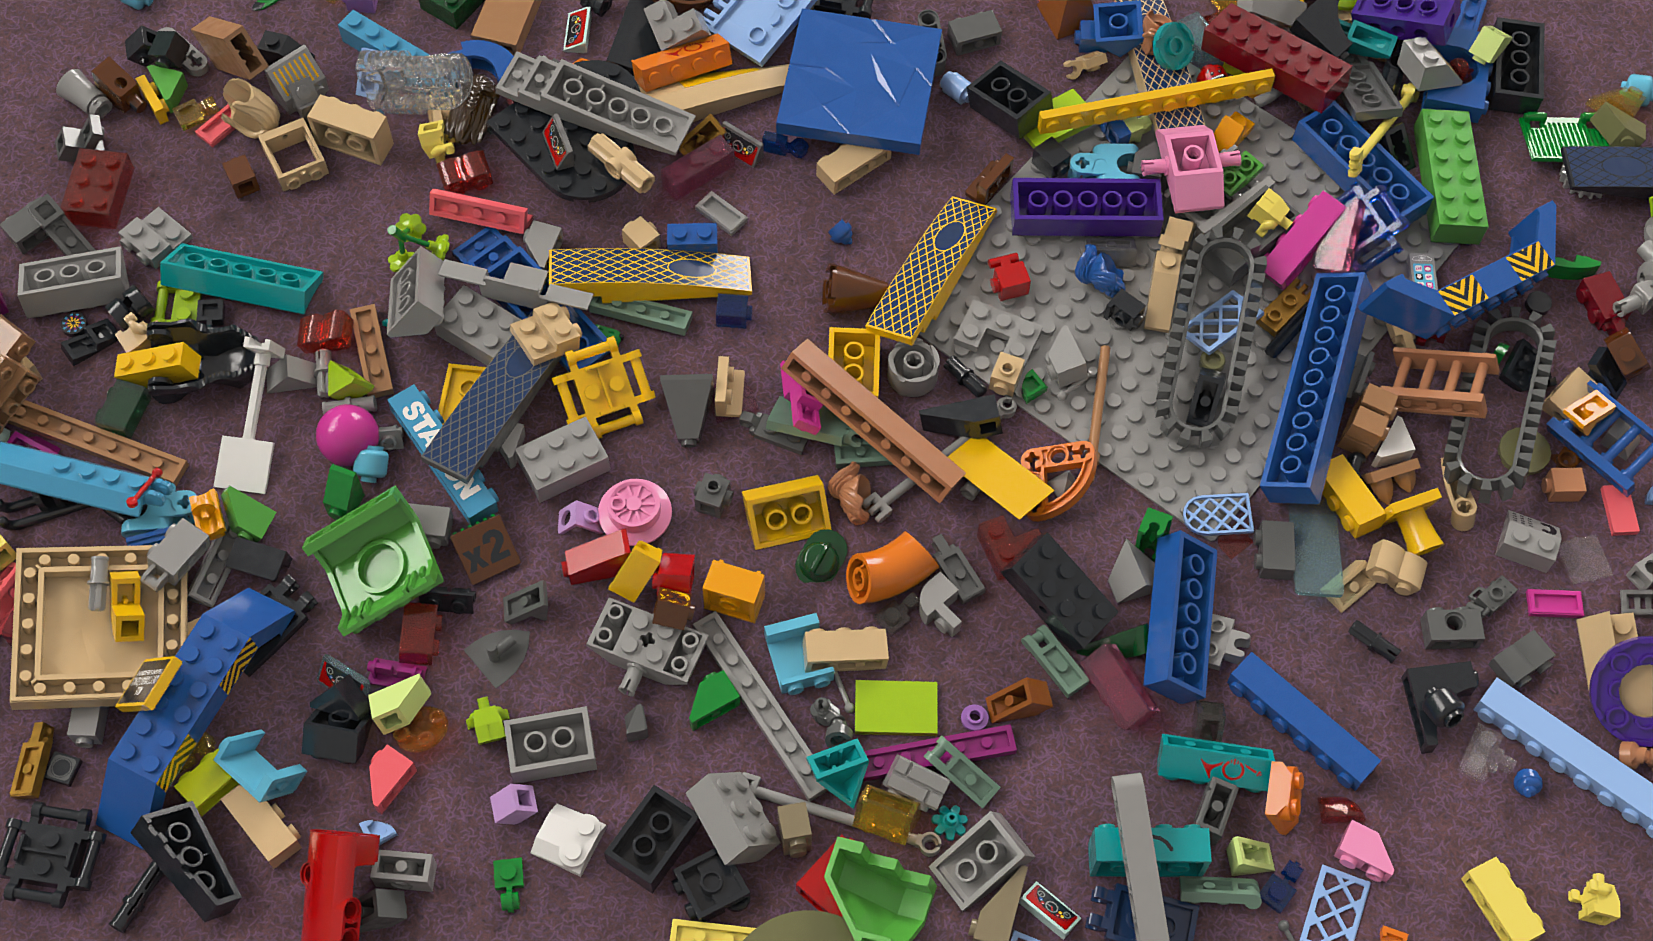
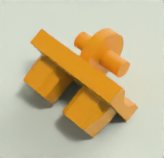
(208, 514)

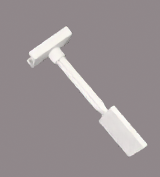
(246, 461)

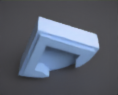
(379, 828)

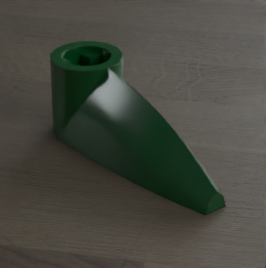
(1129, 642)

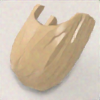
(250, 109)

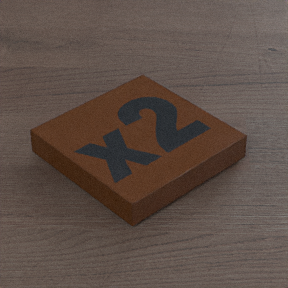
(485, 549)

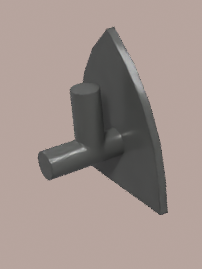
(499, 654)

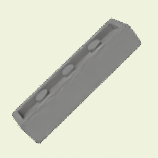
(211, 570)

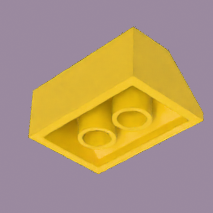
(786, 511)

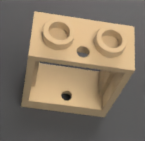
(295, 133)

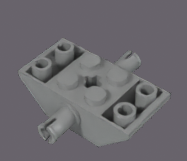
(621, 641)

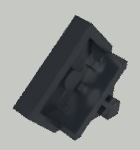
(1520, 366)

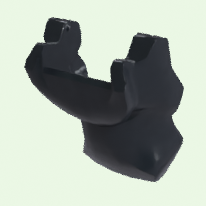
(221, 354)

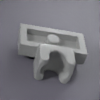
(1225, 641)

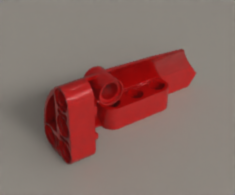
(328, 878)

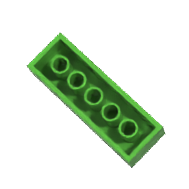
(1451, 175)

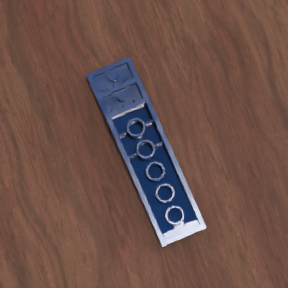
(496, 252)

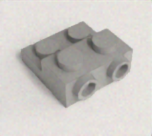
(153, 237)

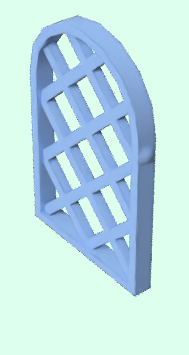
(1225, 497)

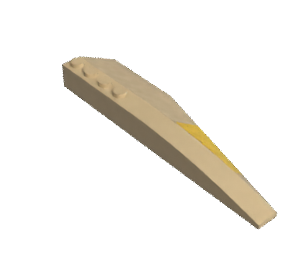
(722, 90)

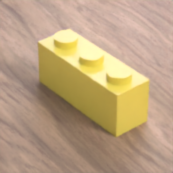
(1503, 902)

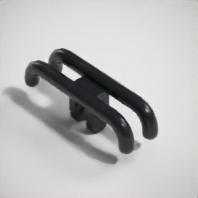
(50, 509)

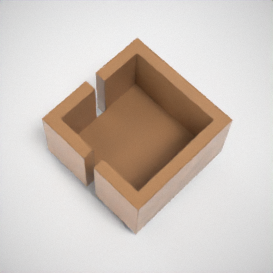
(1369, 421)

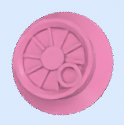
(638, 507)

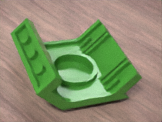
(375, 559)

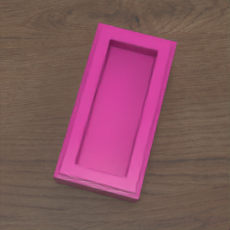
(1554, 603)

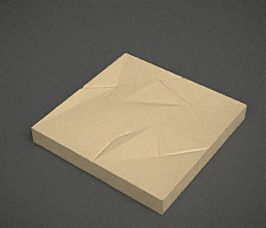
(68, 652)

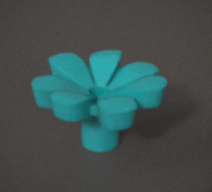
(949, 822)

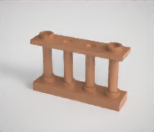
(1446, 401)

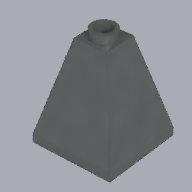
(689, 404)

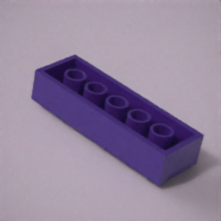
(1086, 207)

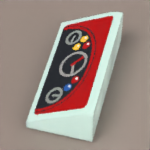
(578, 31)
(1049, 910)

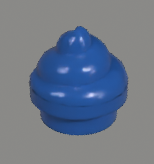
(841, 233)
(1528, 782)

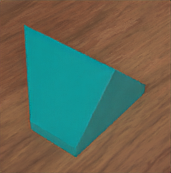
(841, 770)

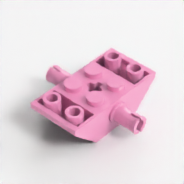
(1191, 167)

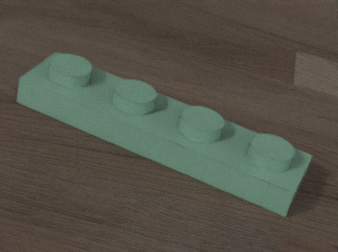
(645, 313)

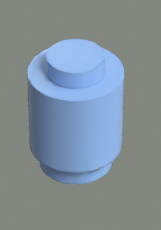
(955, 86)

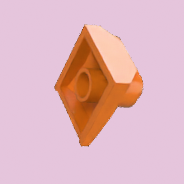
(1284, 797)

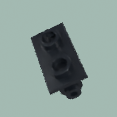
(457, 601)

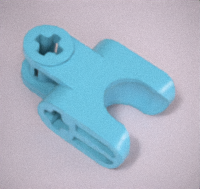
(1103, 162)
(155, 518)

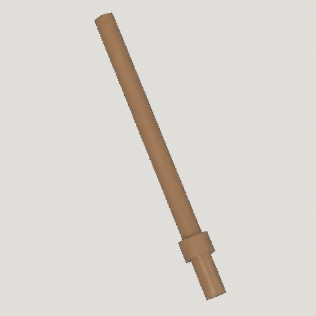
(1099, 399)

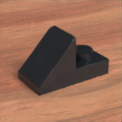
(1606, 371)

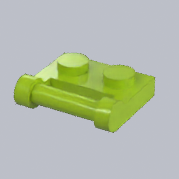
(184, 304)

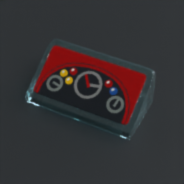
(333, 671)

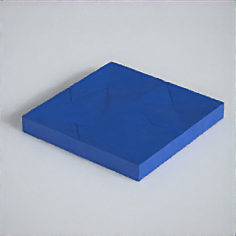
(859, 81)

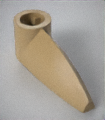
(1463, 509)

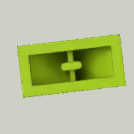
(346, 382)

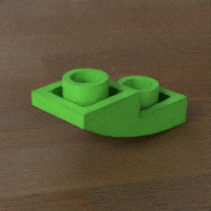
(1239, 176)

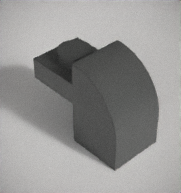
(71, 139)

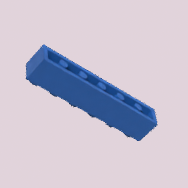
(1303, 722)

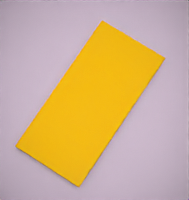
(1000, 476)

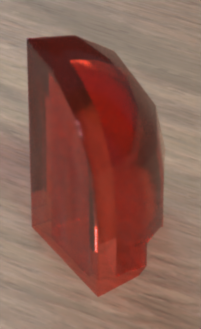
(1339, 810)

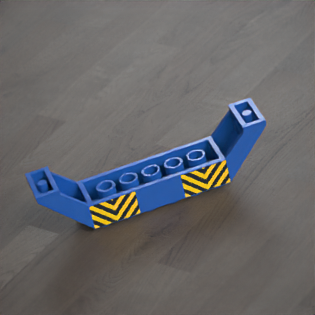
(1433, 311)
(164, 737)

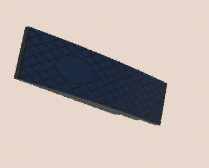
(1610, 170)

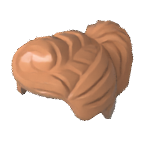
(1150, 26)
(851, 491)

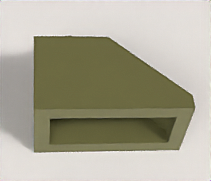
(1618, 127)

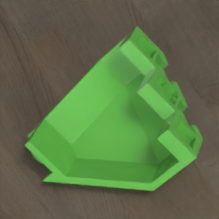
(877, 893)

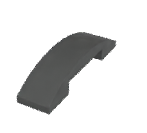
(58, 227)

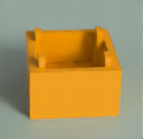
(734, 591)

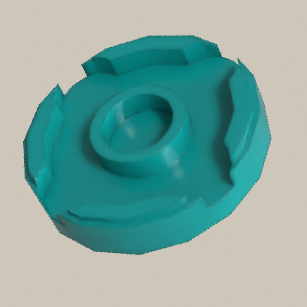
(1173, 46)

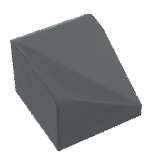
(636, 724)

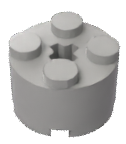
(913, 368)

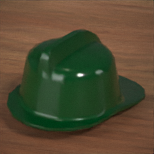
(821, 557)

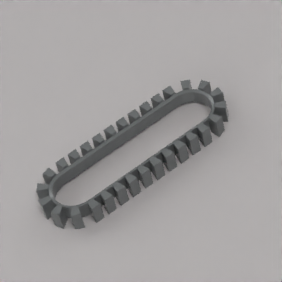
(1243, 339)
(1458, 431)

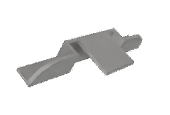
(520, 285)

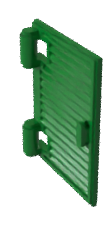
(1555, 133)

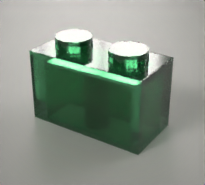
(123, 408)

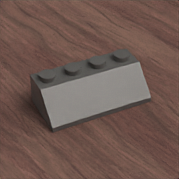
(72, 282)
(416, 296)

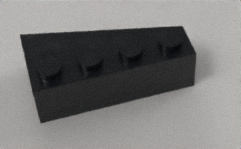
(188, 858)

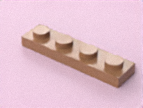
(372, 350)

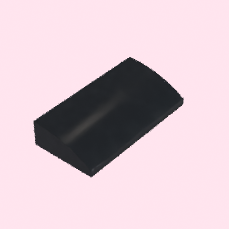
(634, 36)

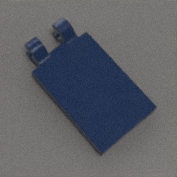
(1118, 917)

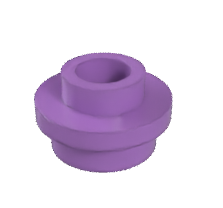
(970, 724)

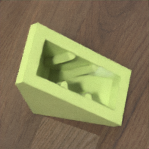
(1249, 856)

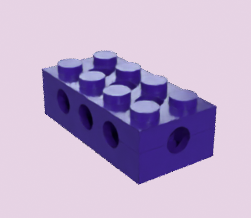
(1410, 17)

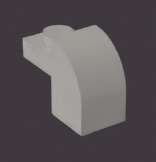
(934, 604)

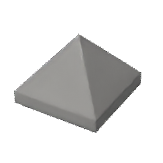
(1062, 483)

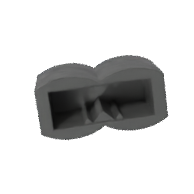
(1522, 659)

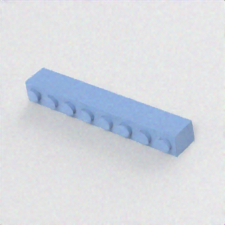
(1568, 752)

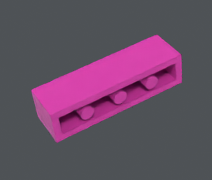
(1297, 247)

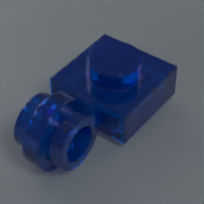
(779, 145)
(1278, 892)

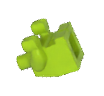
(488, 722)

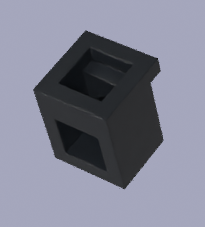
(1125, 310)

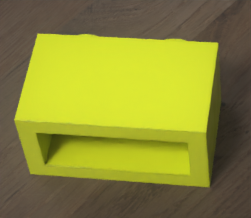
(205, 784)

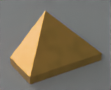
(701, 134)

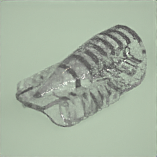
(412, 84)

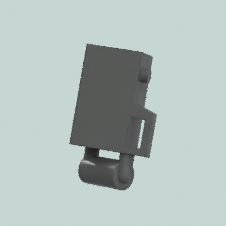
(1493, 597)

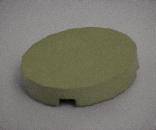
(1540, 455)

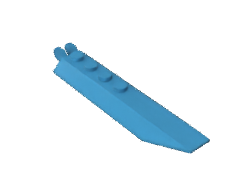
(77, 480)

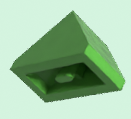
(169, 83)

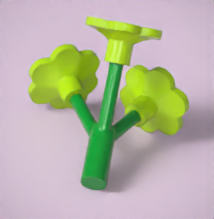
(411, 229)

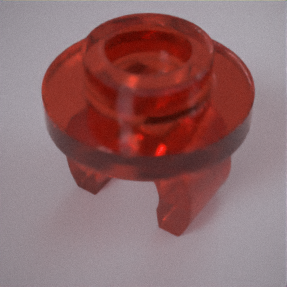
(1461, 68)

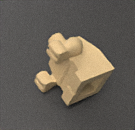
(135, 336)

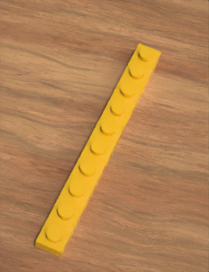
(1155, 101)

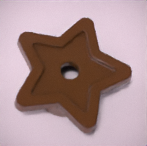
(1565, 454)

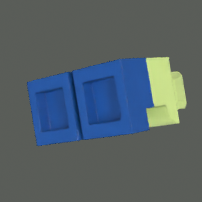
(1126, 130)

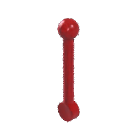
(132, 502)

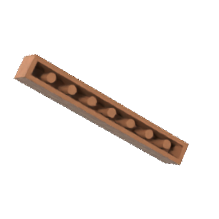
(873, 420)

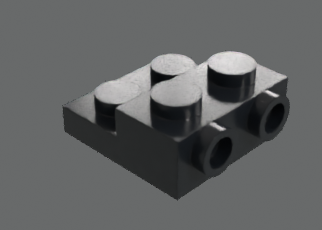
(709, 886)

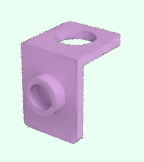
(582, 516)

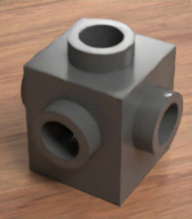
(713, 495)

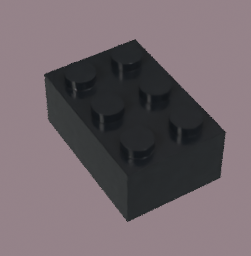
(1009, 99)
(653, 838)

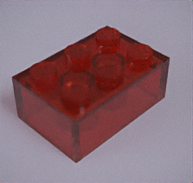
(97, 188)

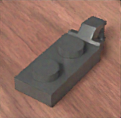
(757, 428)
(957, 569)

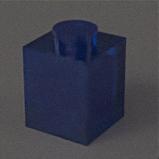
(733, 311)

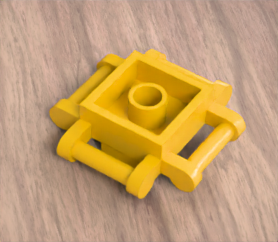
(604, 387)

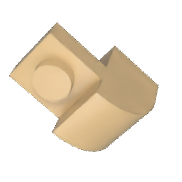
(1177, 236)

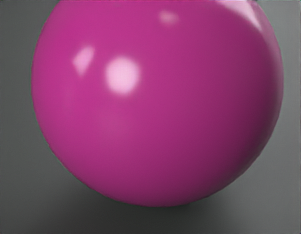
(345, 433)

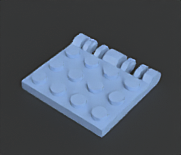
(755, 26)

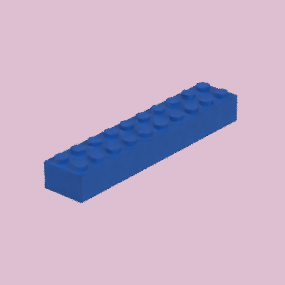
(1316, 389)

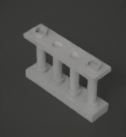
(1204, 225)

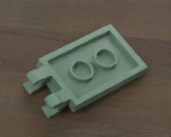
(832, 429)

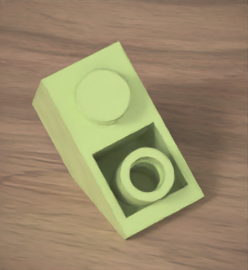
(398, 703)

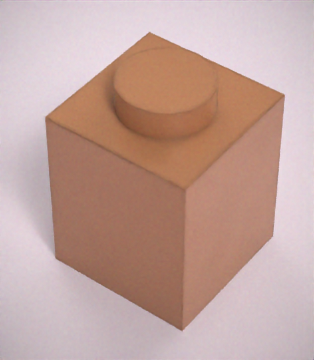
(1564, 484)

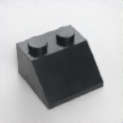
(335, 736)

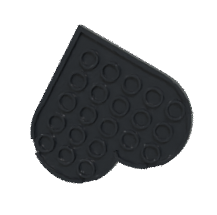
(522, 133)

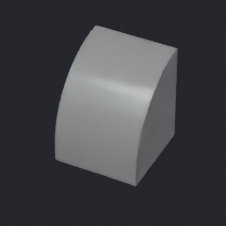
(1615, 433)

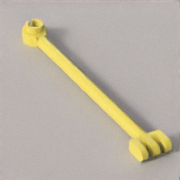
(1357, 155)

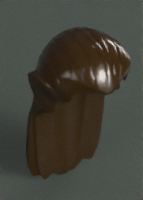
(469, 120)

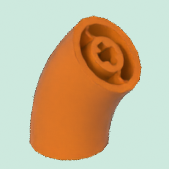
(888, 570)

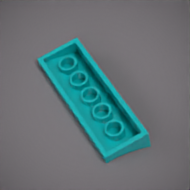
(240, 278)

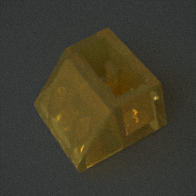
(886, 814)

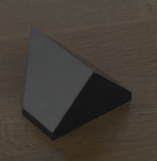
(1397, 144)

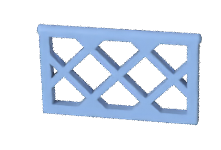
(1223, 338)
(1320, 892)

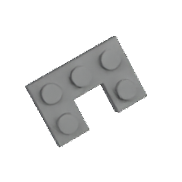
(984, 319)

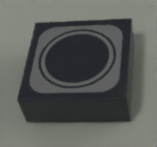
(62, 768)

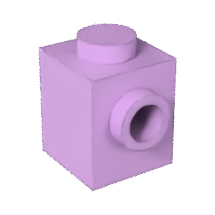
(513, 804)

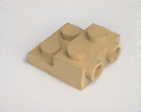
(547, 333)

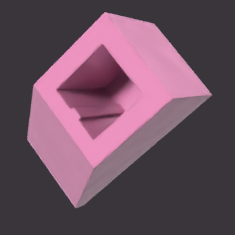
(1364, 850)

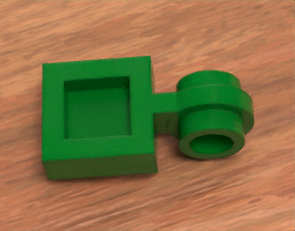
(507, 876)

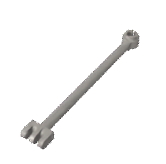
(882, 504)
(835, 815)

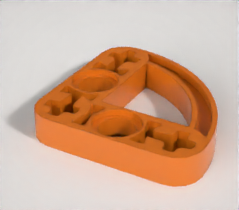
(1045, 465)

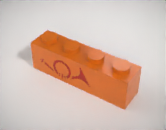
(682, 62)

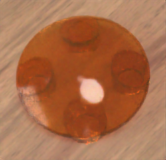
(424, 731)

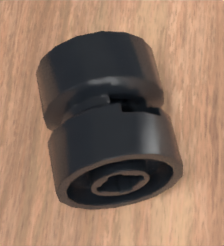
(133, 302)

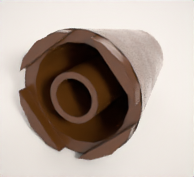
(850, 290)

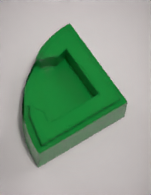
(1500, 351)
(1032, 386)

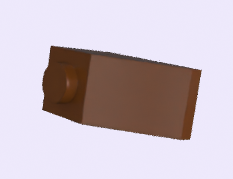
(1019, 700)

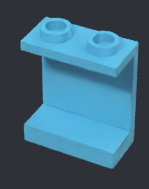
(787, 656)
(252, 771)

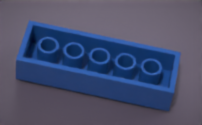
(1331, 137)
(1180, 618)

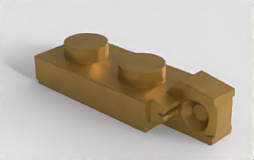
(33, 763)

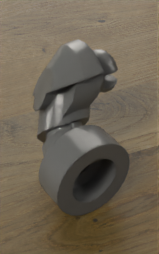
(829, 715)

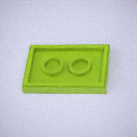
(1066, 99)
(896, 708)

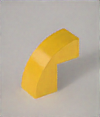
(125, 606)

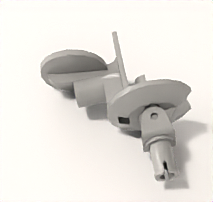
(1642, 292)

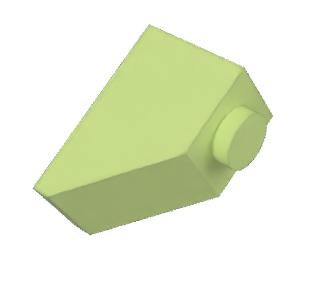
(1489, 44)

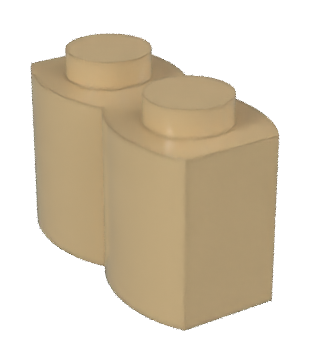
(1396, 567)

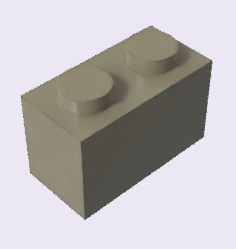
(794, 829)

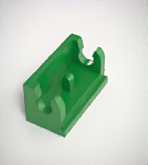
(1153, 526)

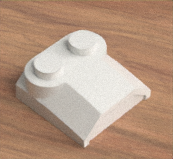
(568, 839)

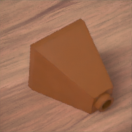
(1065, 15)

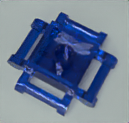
(1373, 228)

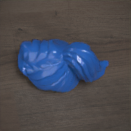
(1099, 271)

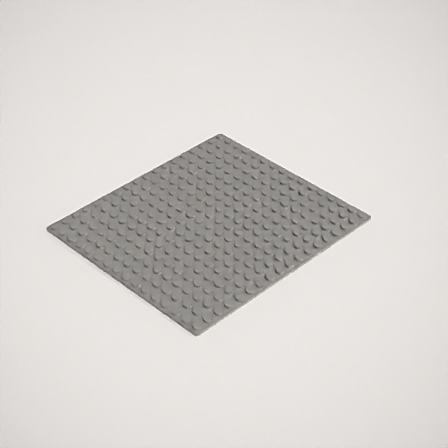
(1129, 432)

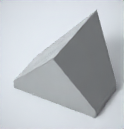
(1131, 574)

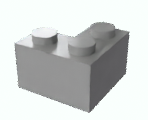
(674, 29)

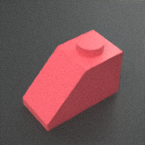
(388, 776)

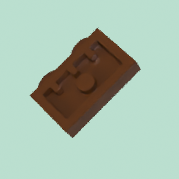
(990, 179)

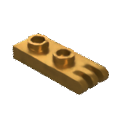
(1284, 307)

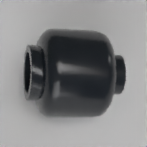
(1443, 707)

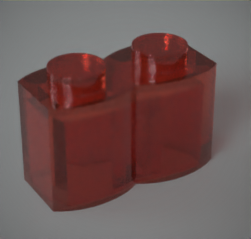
(465, 172)
(325, 331)

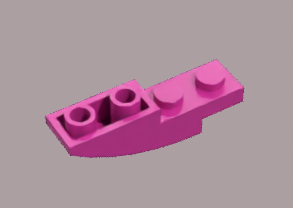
(803, 405)

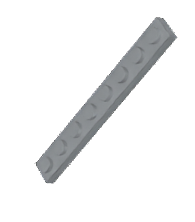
(760, 703)

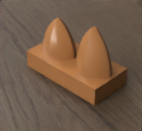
(1381, 480)

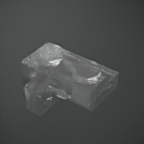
(1484, 755)

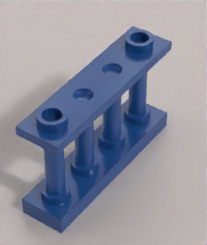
(1603, 462)

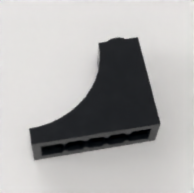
(1322, 28)
(1418, 680)

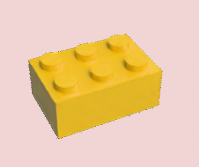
(857, 354)

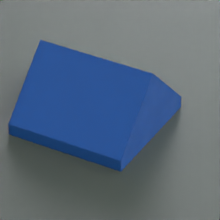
(1118, 26)

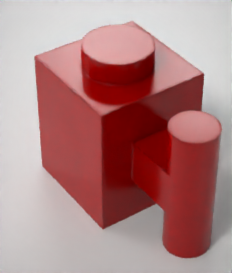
(1009, 277)

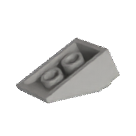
(981, 860)

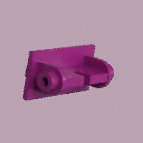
(390, 672)

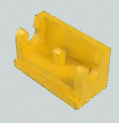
(636, 571)

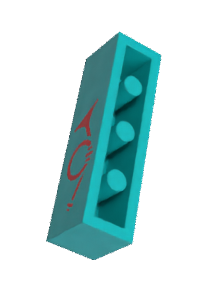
(1203, 759)

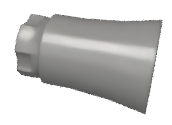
(82, 93)

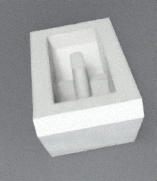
(1396, 446)

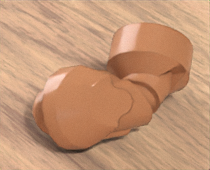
(1633, 755)

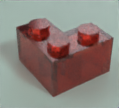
(1000, 543)

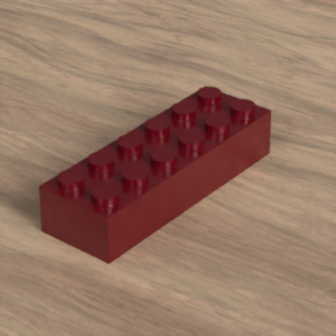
(1257, 45)

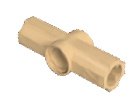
(621, 163)

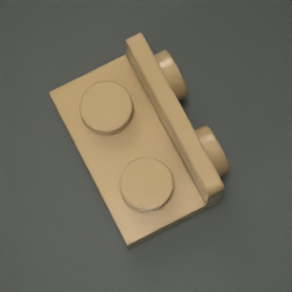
(729, 389)

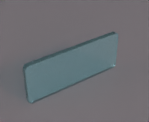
(1316, 550)

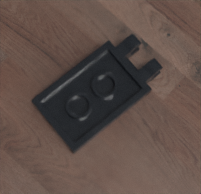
(282, 595)

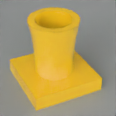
(1414, 522)

